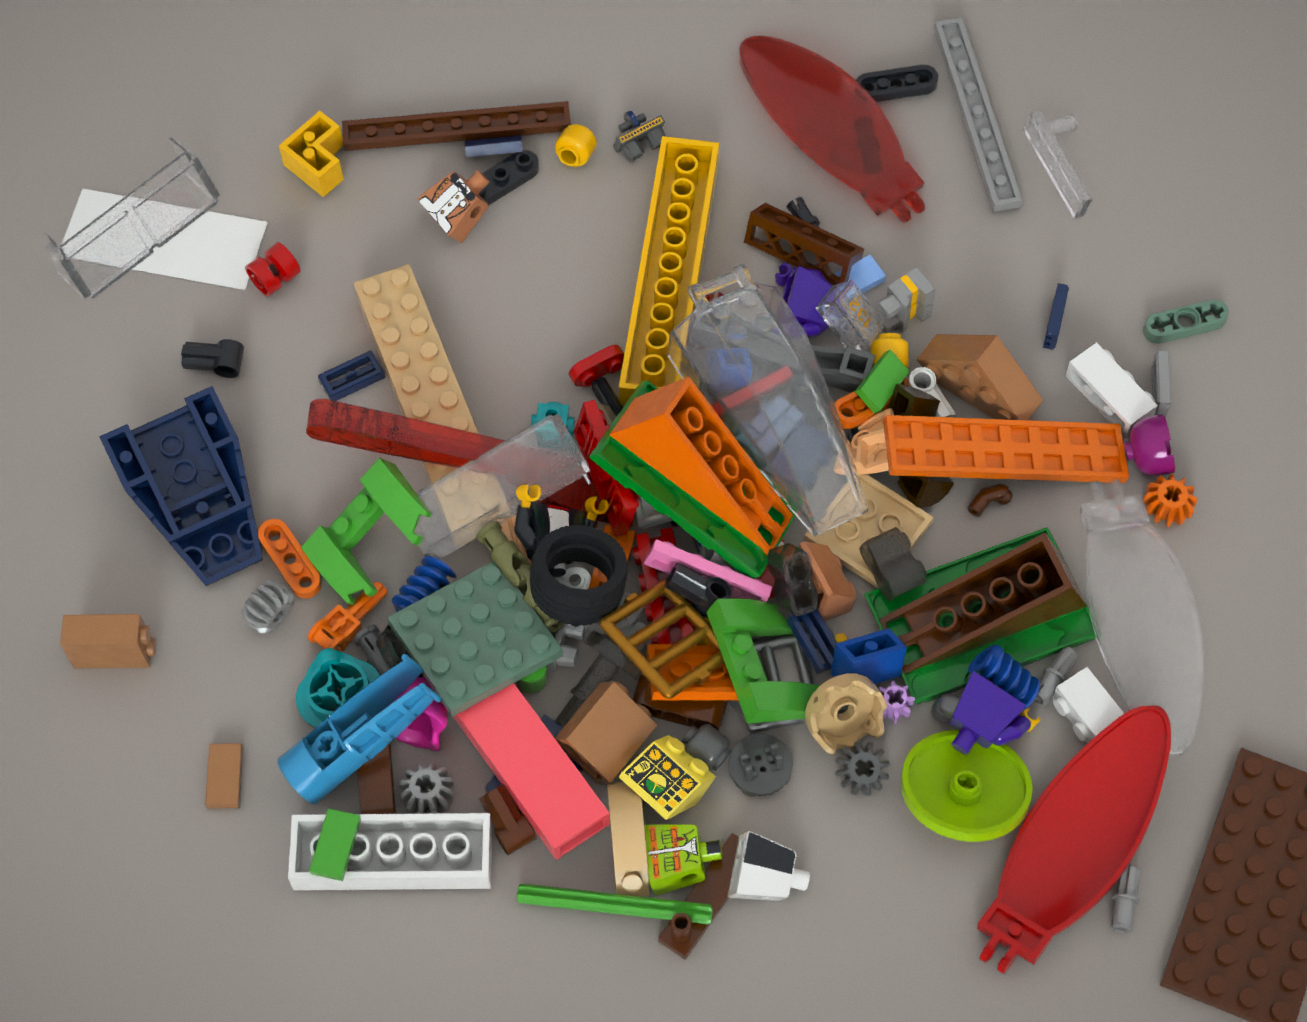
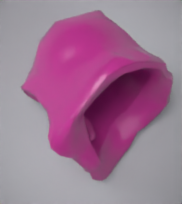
(427, 727)

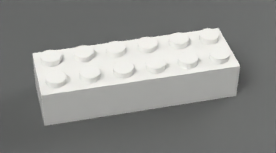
(400, 852)

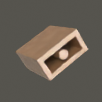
(107, 641)
(606, 731)

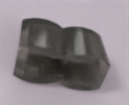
(893, 564)
(792, 581)

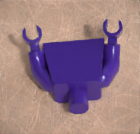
(802, 293)

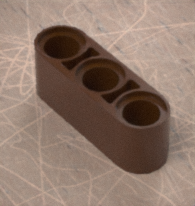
(682, 712)
(377, 784)

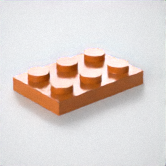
(715, 688)

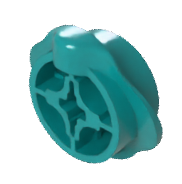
(324, 676)

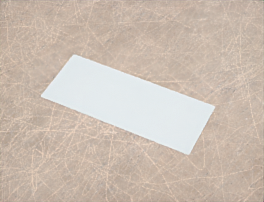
(206, 251)

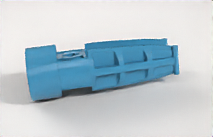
(356, 732)

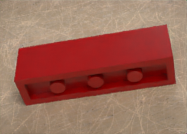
(662, 604)

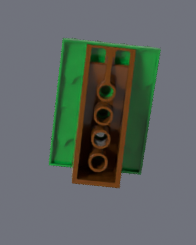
(1000, 596)

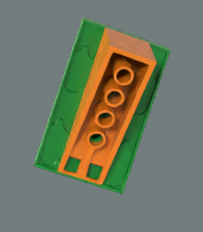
(695, 473)

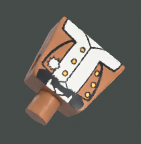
(456, 203)

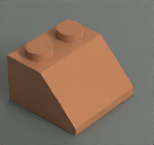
(834, 591)

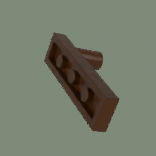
(682, 934)

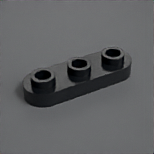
(906, 78)
(514, 175)

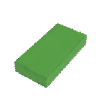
(881, 381)
(335, 844)

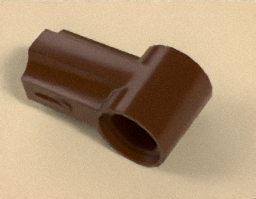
(510, 826)

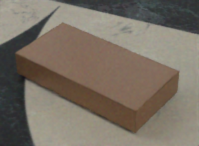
(224, 775)

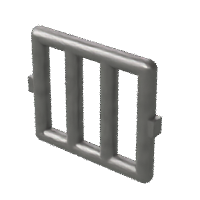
(766, 648)

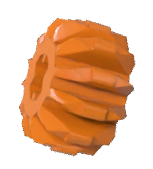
(1173, 491)

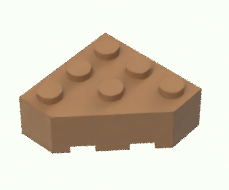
(981, 374)

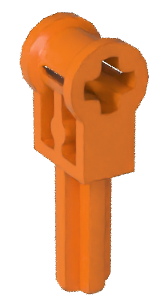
(342, 624)

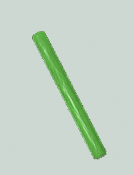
(612, 903)

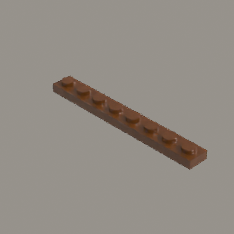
(455, 126)

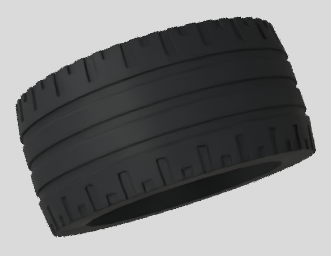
(578, 545)

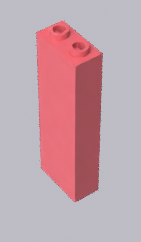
(534, 770)

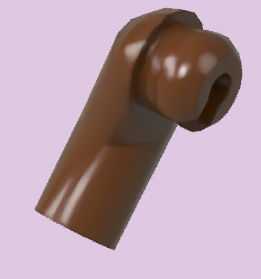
(989, 494)

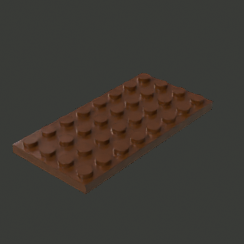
(1248, 906)

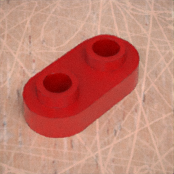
(597, 365)

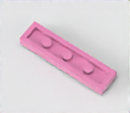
(665, 555)

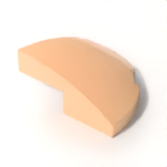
(869, 445)

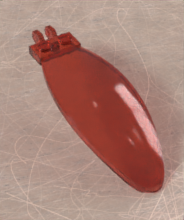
(832, 122)

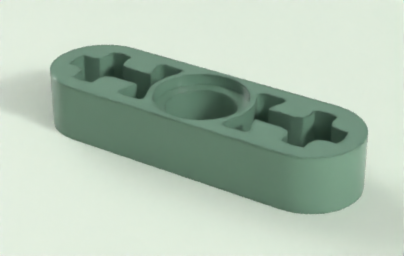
(1176, 330)

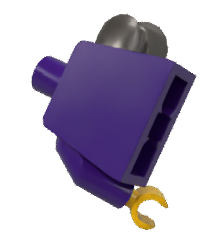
(983, 715)

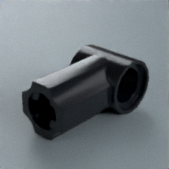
(220, 358)
(697, 588)

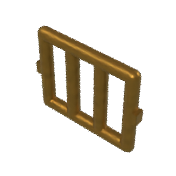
(649, 668)

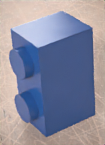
(874, 655)

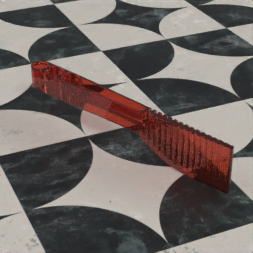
(421, 441)

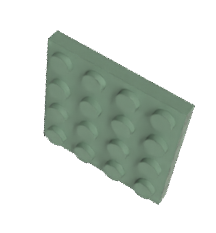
(474, 638)

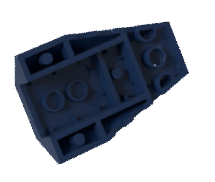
(191, 485)

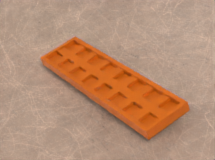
(1004, 449)

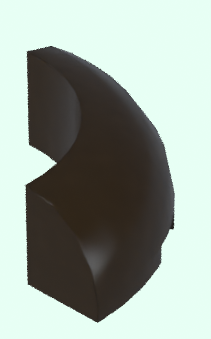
(919, 489)

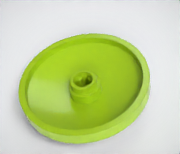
(962, 794)

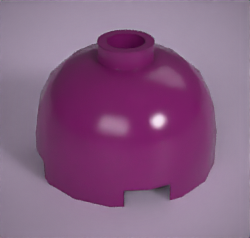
(1150, 446)

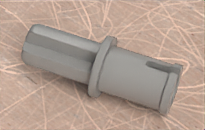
(1056, 674)
(1125, 900)

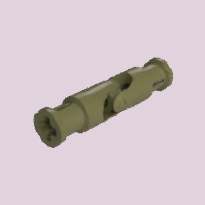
(513, 566)

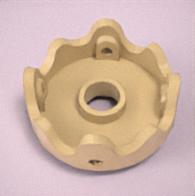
(860, 719)

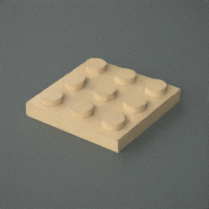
(884, 513)

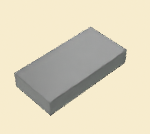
(1161, 382)

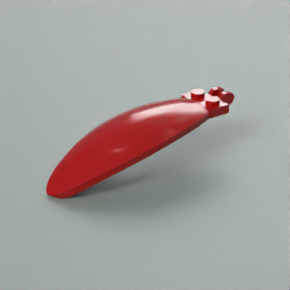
(1079, 835)

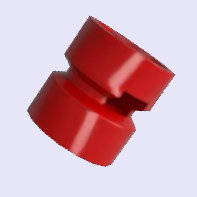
(280, 262)

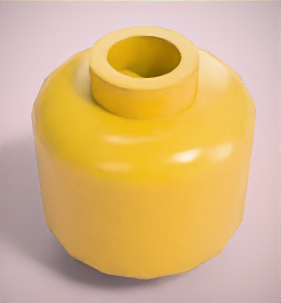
(575, 145)
(891, 342)

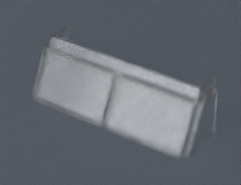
(135, 225)
(487, 487)

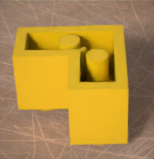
(311, 153)

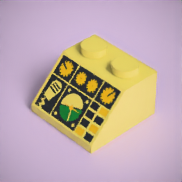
(668, 777)

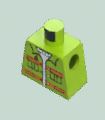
(677, 856)

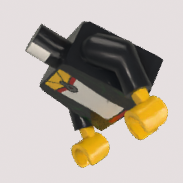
(538, 519)

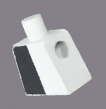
(764, 870)

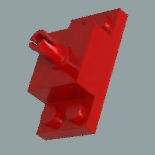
(622, 501)

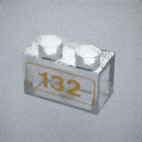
(850, 315)

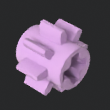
(896, 710)

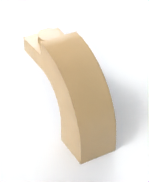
(628, 840)

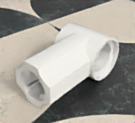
(928, 378)

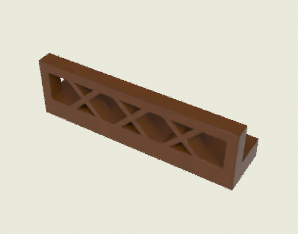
(804, 235)

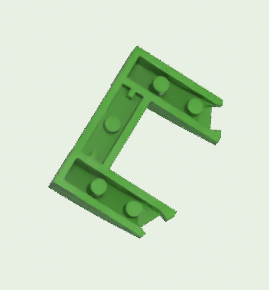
(330, 547)
(761, 700)

